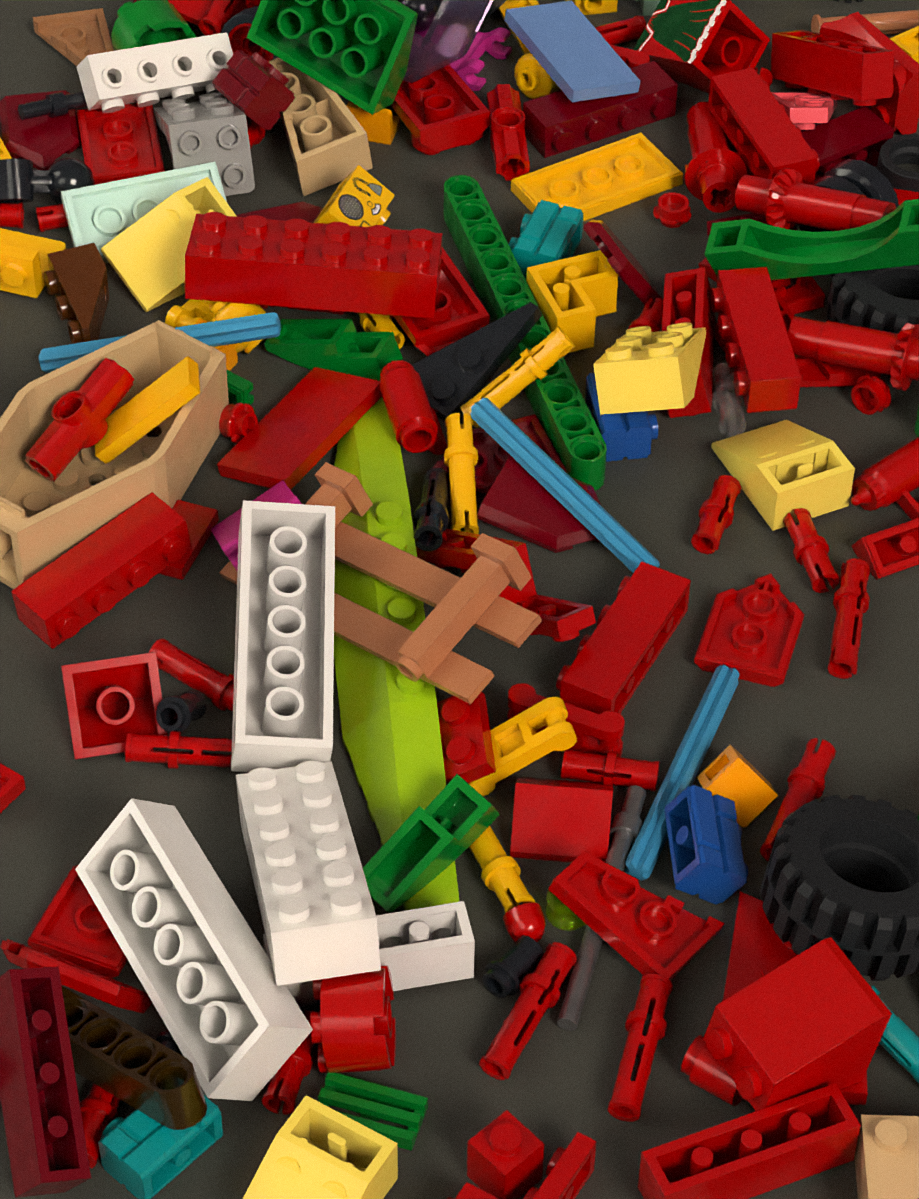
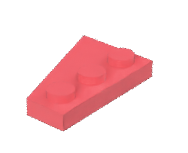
(807, 108)

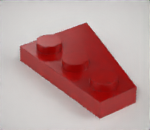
(639, 925)

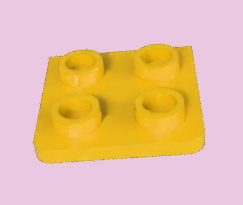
(25, 261)

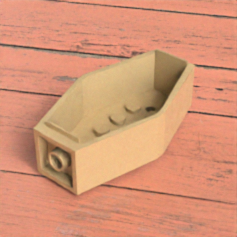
(49, 517)

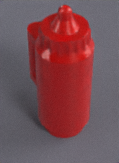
(409, 409)
(890, 481)

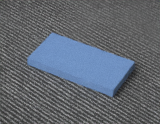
(572, 51)

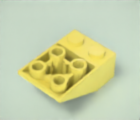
(153, 249)
(650, 369)
(788, 470)
(325, 1158)

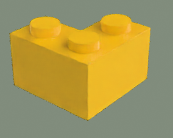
(574, 294)

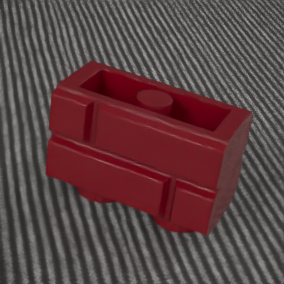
(255, 88)

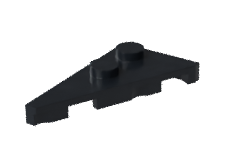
(466, 365)

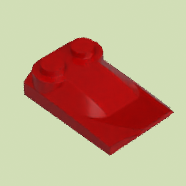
(902, 108)
(441, 112)
(456, 313)

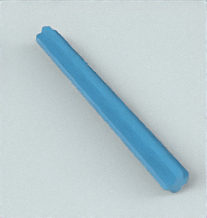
(211, 333)
(561, 485)
(682, 770)

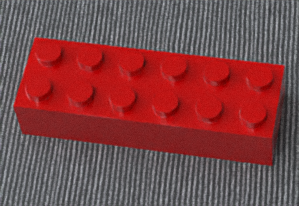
(313, 265)

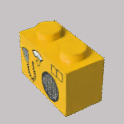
(357, 201)

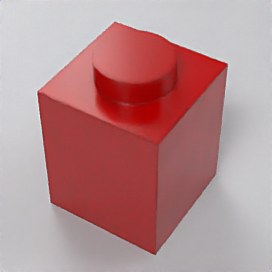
(505, 1158)

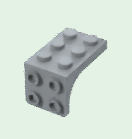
(209, 133)

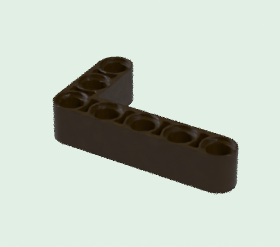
(133, 1065)

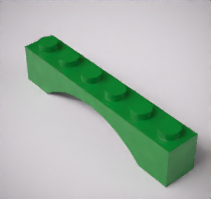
(796, 253)

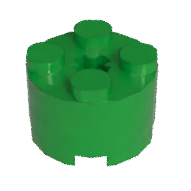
(148, 24)

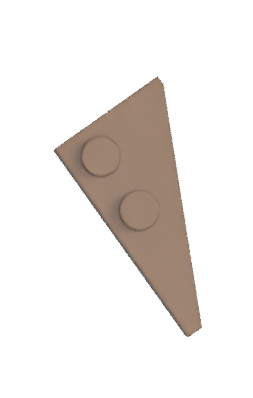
(75, 33)

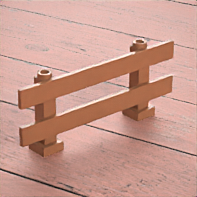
(456, 600)

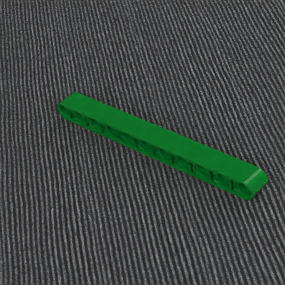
(503, 290)

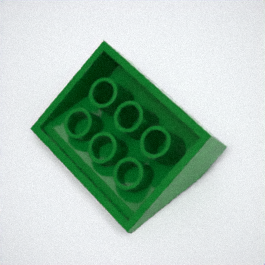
(343, 44)

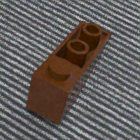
(80, 288)

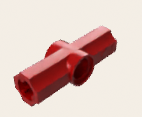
(508, 132)
(79, 419)

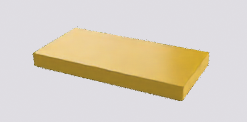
(601, 178)

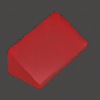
(890, 549)

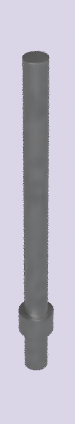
(623, 834)

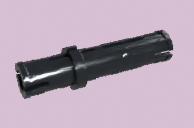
(432, 511)

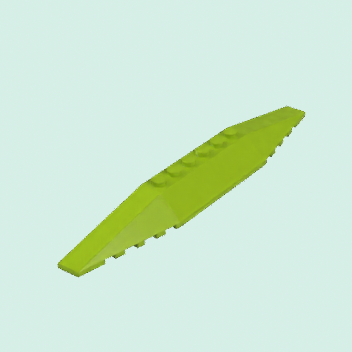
(384, 716)

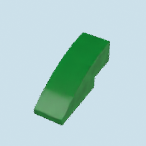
(334, 346)
(427, 843)

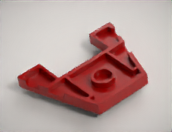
(799, 298)

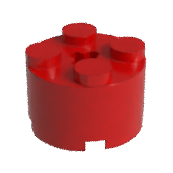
(355, 1022)

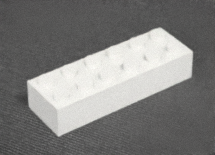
(284, 636)
(307, 874)
(192, 951)

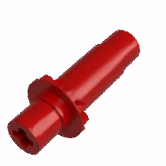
(714, 167)
(791, 202)
(859, 347)

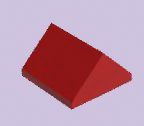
(110, 700)
(560, 819)

